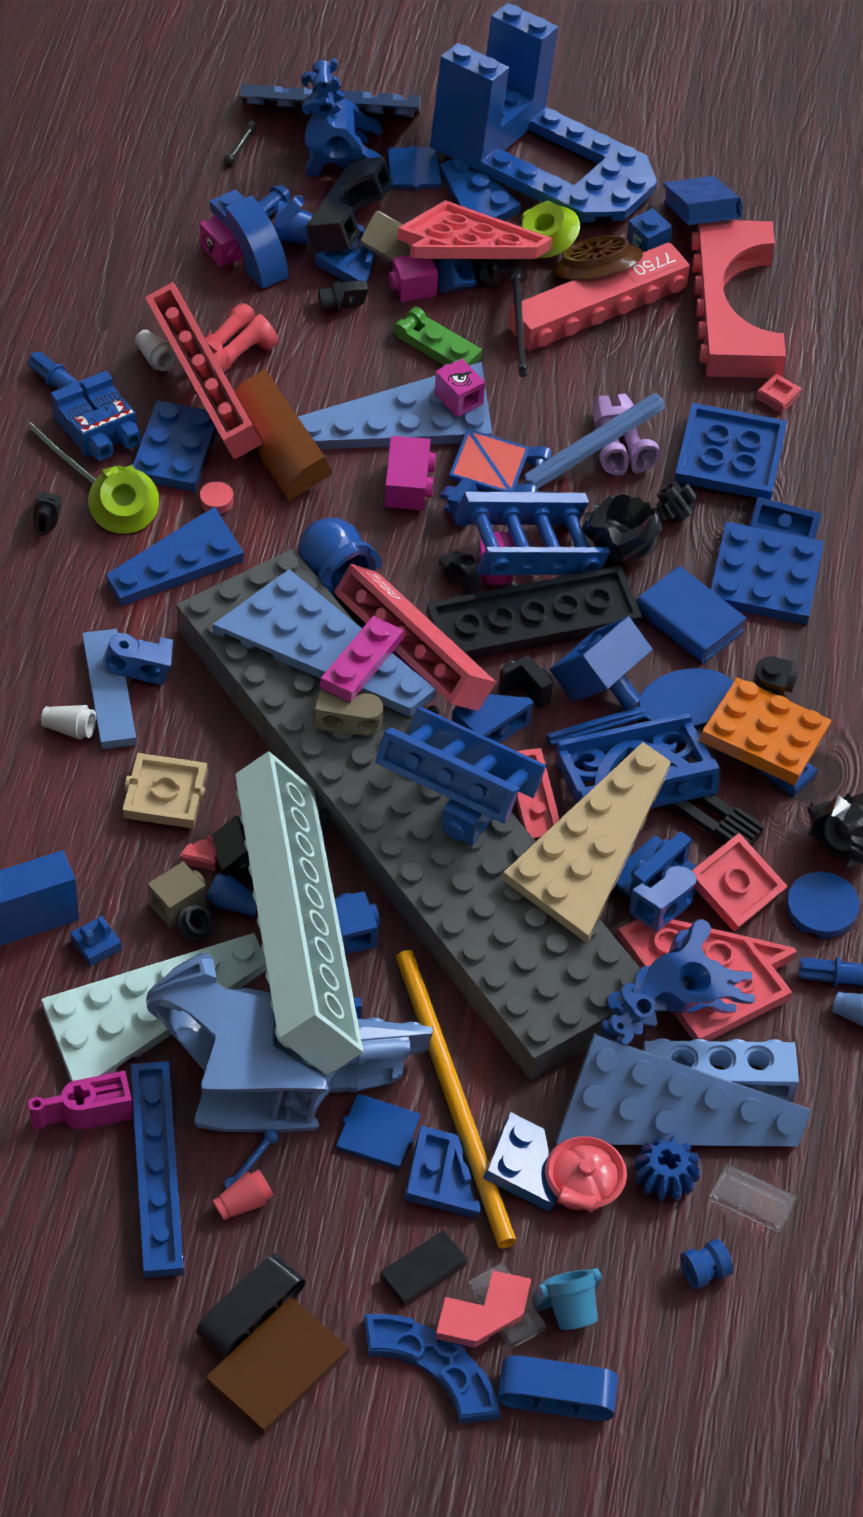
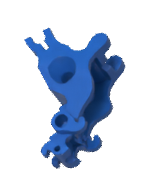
(336, 124)
(675, 983)

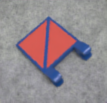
(495, 462)

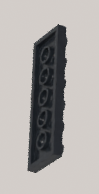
(535, 612)

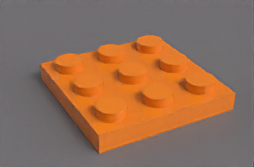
(765, 730)

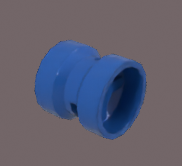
(706, 1264)

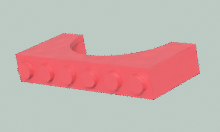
(729, 342)

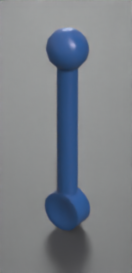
(270, 1137)

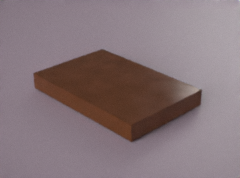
(277, 1365)

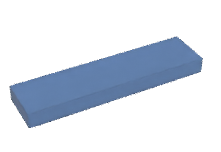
(109, 694)

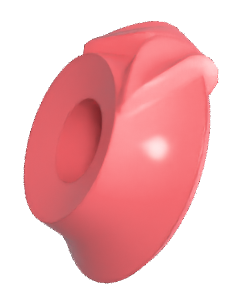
(585, 1173)

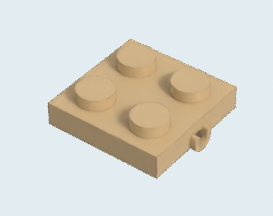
(165, 790)

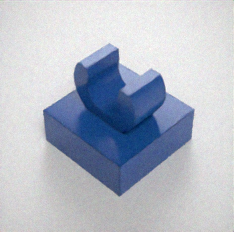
(455, 495)
(96, 941)

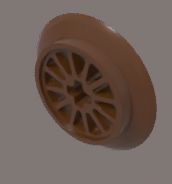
(597, 258)

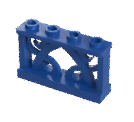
(607, 748)

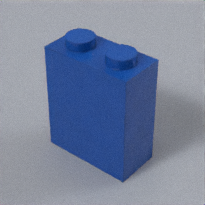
(37, 897)

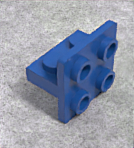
(653, 860)

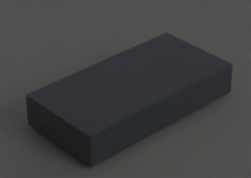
(423, 1268)

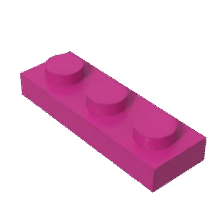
(361, 659)

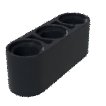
(250, 1304)

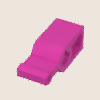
(85, 1103)

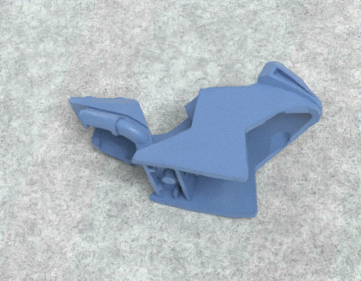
(249, 1074)

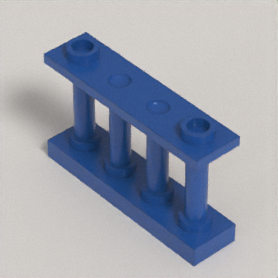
(530, 509)
(460, 764)

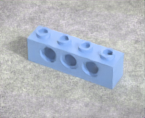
(736, 1056)

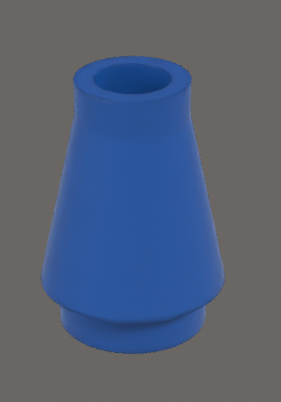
(231, 895)

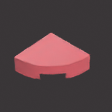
(200, 854)

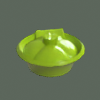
(555, 222)
(123, 499)

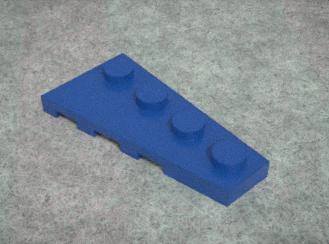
(182, 556)

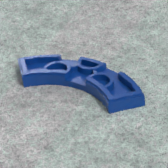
(445, 1361)

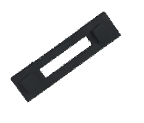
(734, 822)

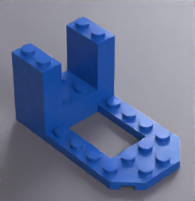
(500, 96)

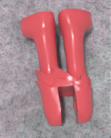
(252, 331)

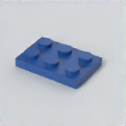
(175, 445)

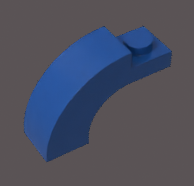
(255, 235)

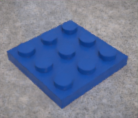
(730, 451)
(767, 572)

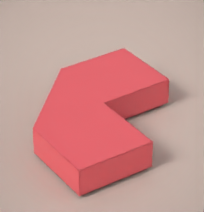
(475, 1323)

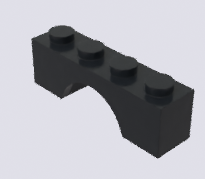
(334, 222)

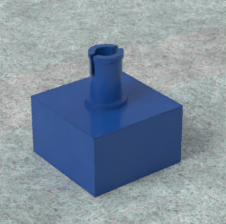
(602, 662)

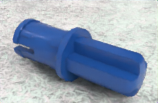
(53, 373)
(831, 971)

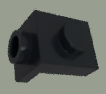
(529, 677)

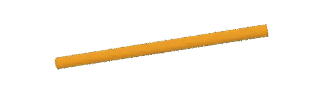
(456, 1100)

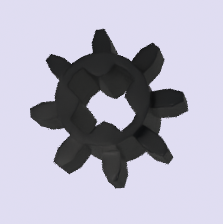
(676, 502)

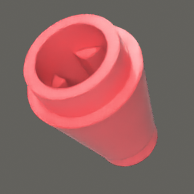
(244, 1195)

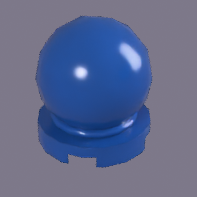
(331, 547)

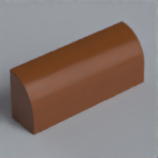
(287, 446)

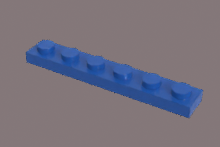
(157, 1170)

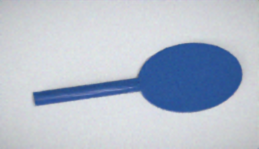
(678, 692)

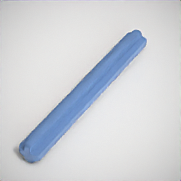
(595, 441)

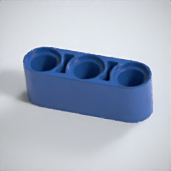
(558, 1388)

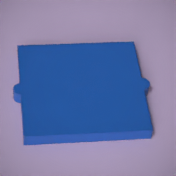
(414, 168)
(378, 1131)

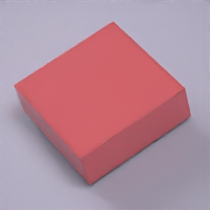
(778, 393)

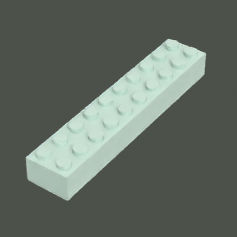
(297, 916)

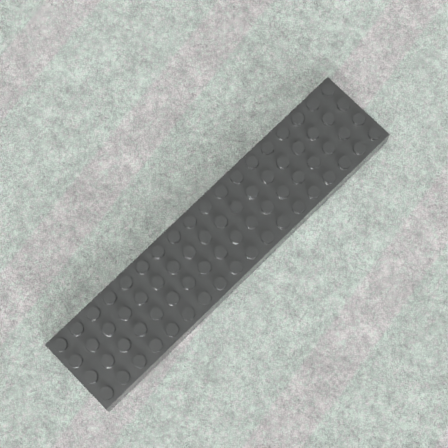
(507, 956)

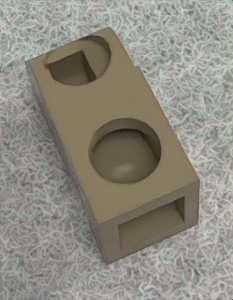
(359, 717)

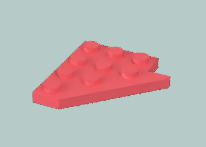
(462, 233)
(732, 952)

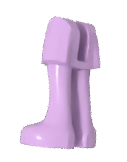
(614, 457)

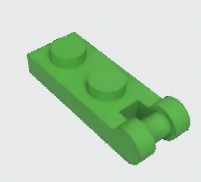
(435, 339)

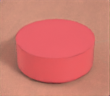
(216, 495)

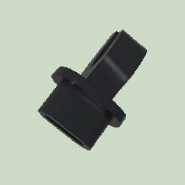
(345, 294)
(46, 511)
(461, 569)

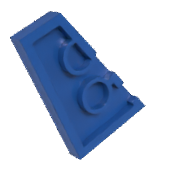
(477, 190)

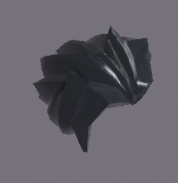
(624, 526)
(839, 827)

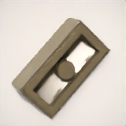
(382, 239)

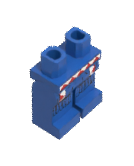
(95, 416)

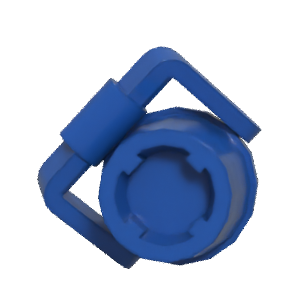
(292, 221)

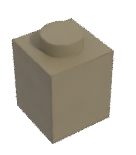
(175, 891)

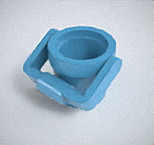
(570, 1297)

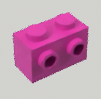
(408, 473)

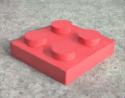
(737, 882)

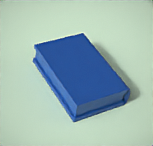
(702, 200)
(691, 614)

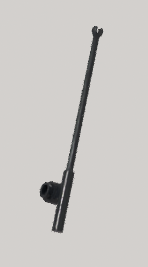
(491, 273)

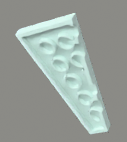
(109, 1019)

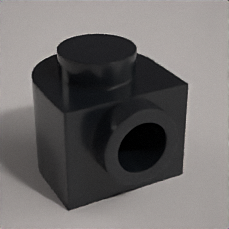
(775, 675)

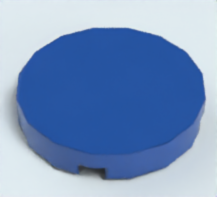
(822, 904)

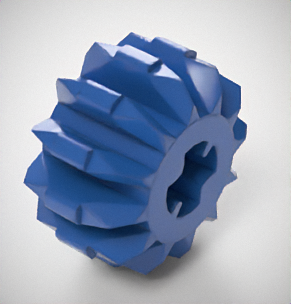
(667, 1168)

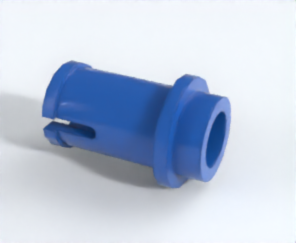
(271, 200)

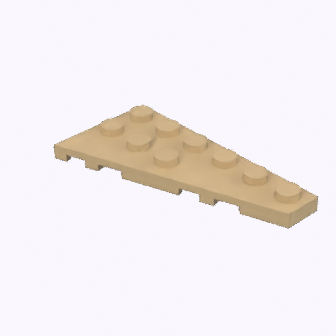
(584, 853)

